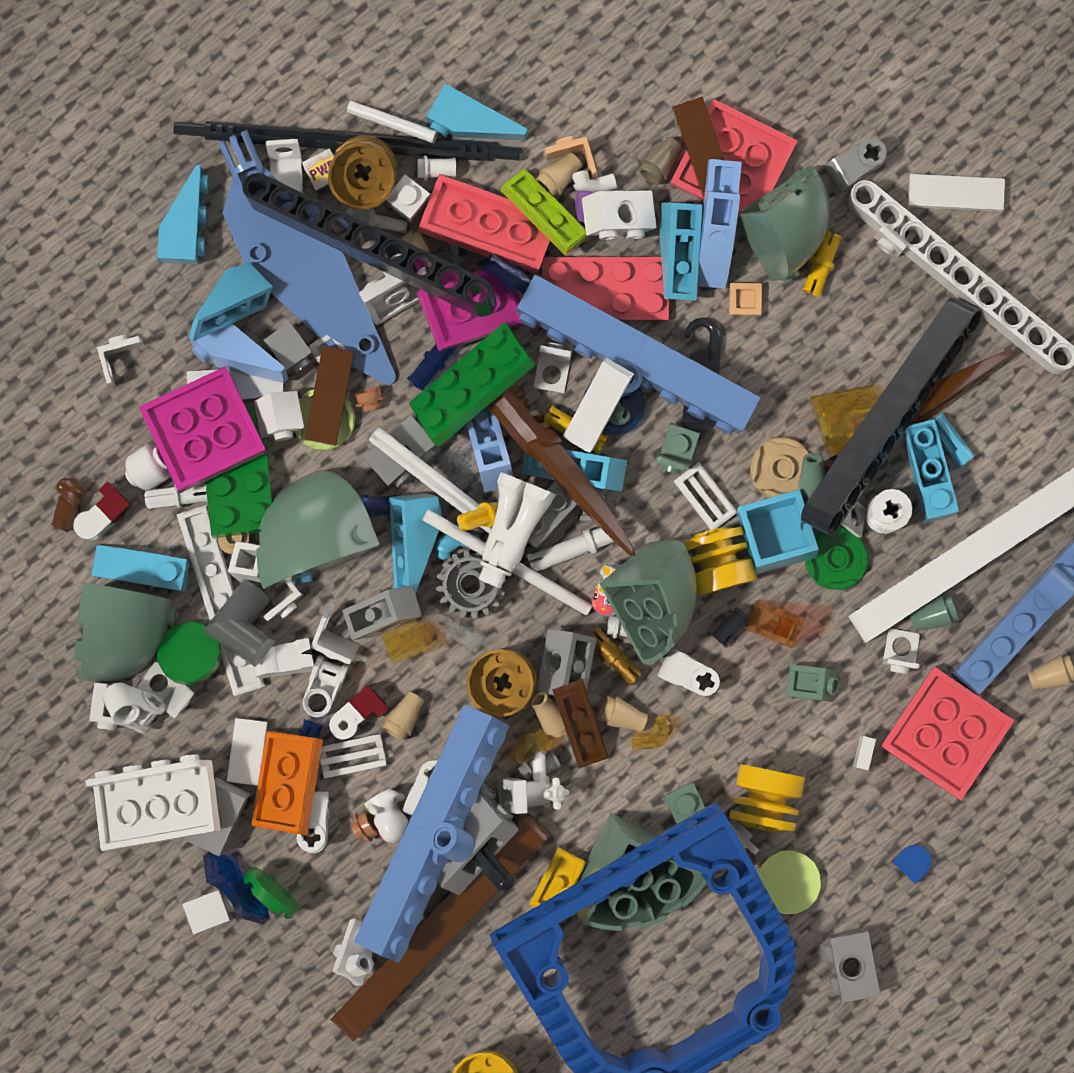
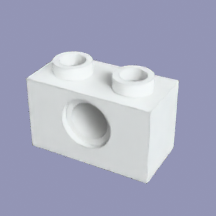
(634, 208)

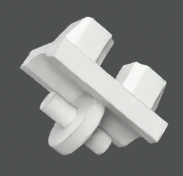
(352, 959)

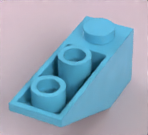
(181, 228)
(930, 472)

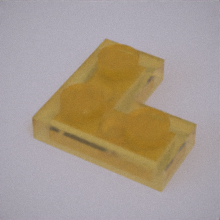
(836, 409)

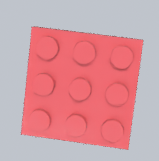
(745, 141)
(947, 733)

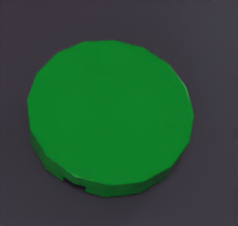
(825, 567)
(188, 654)
(271, 893)

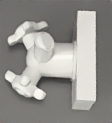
(519, 794)

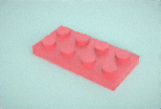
(483, 224)
(616, 285)

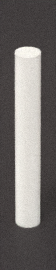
(392, 121)

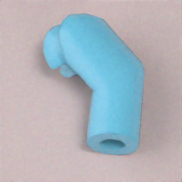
(445, 545)

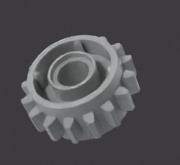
(453, 590)

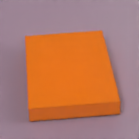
(287, 782)

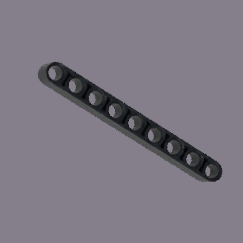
(379, 254)
(891, 416)

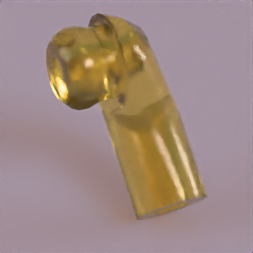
(657, 735)
(531, 742)

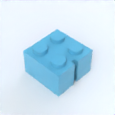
(775, 532)

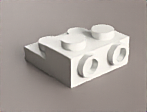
(389, 295)

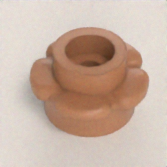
(369, 398)
(364, 826)

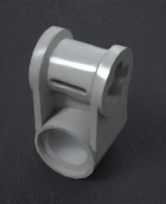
(852, 165)

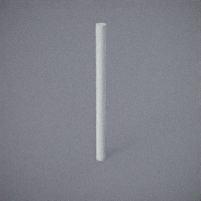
(520, 570)

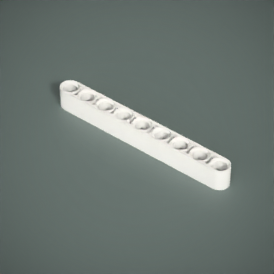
(977, 282)
(965, 558)

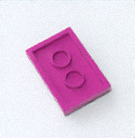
(456, 326)

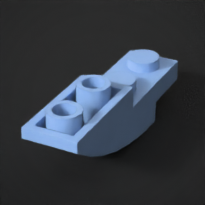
(718, 222)

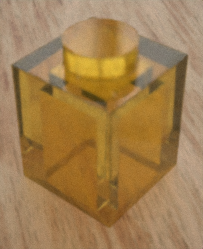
(407, 641)

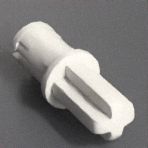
(170, 496)

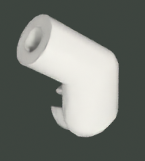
(603, 183)

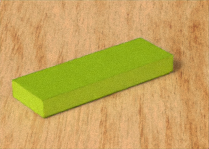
(544, 211)

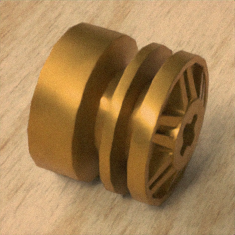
(358, 189)
(485, 690)

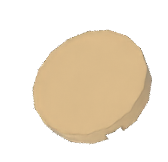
(771, 471)

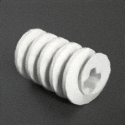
(886, 499)

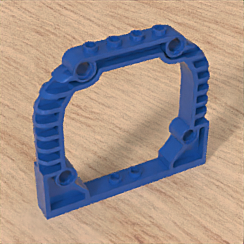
(697, 843)

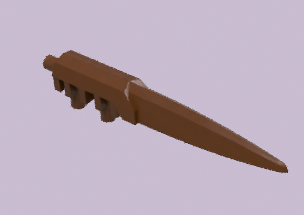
(945, 393)
(545, 447)

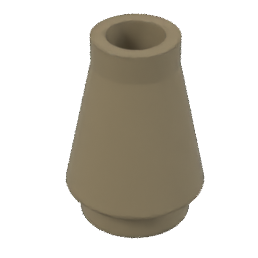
(659, 162)

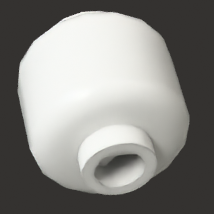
(146, 468)

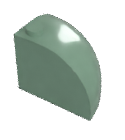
(787, 224)
(312, 529)
(654, 597)
(119, 632)
(650, 896)

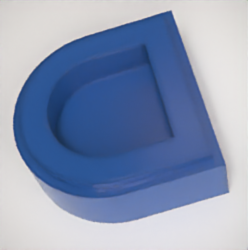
(913, 862)

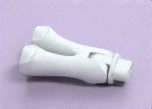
(516, 517)

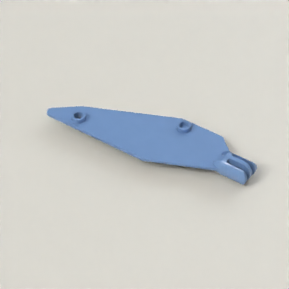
(304, 272)

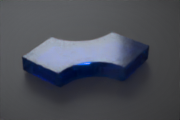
(227, 876)

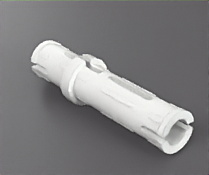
(569, 549)

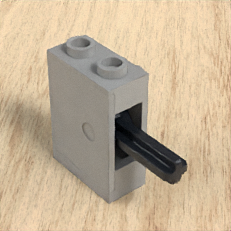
(491, 830)

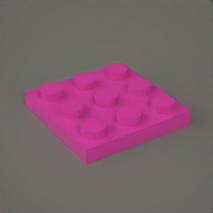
(202, 429)

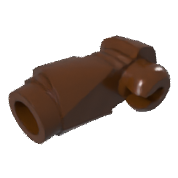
(67, 504)

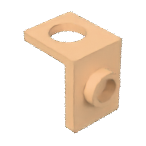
(569, 144)

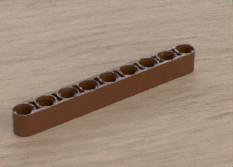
(434, 934)

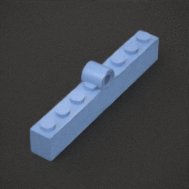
(650, 361)
(1019, 623)
(432, 834)

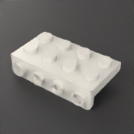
(155, 802)

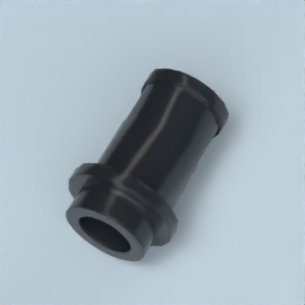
(731, 626)

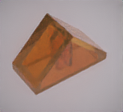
(775, 624)

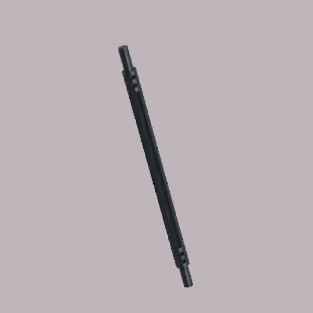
(333, 139)

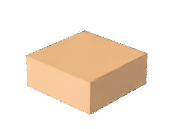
(745, 299)

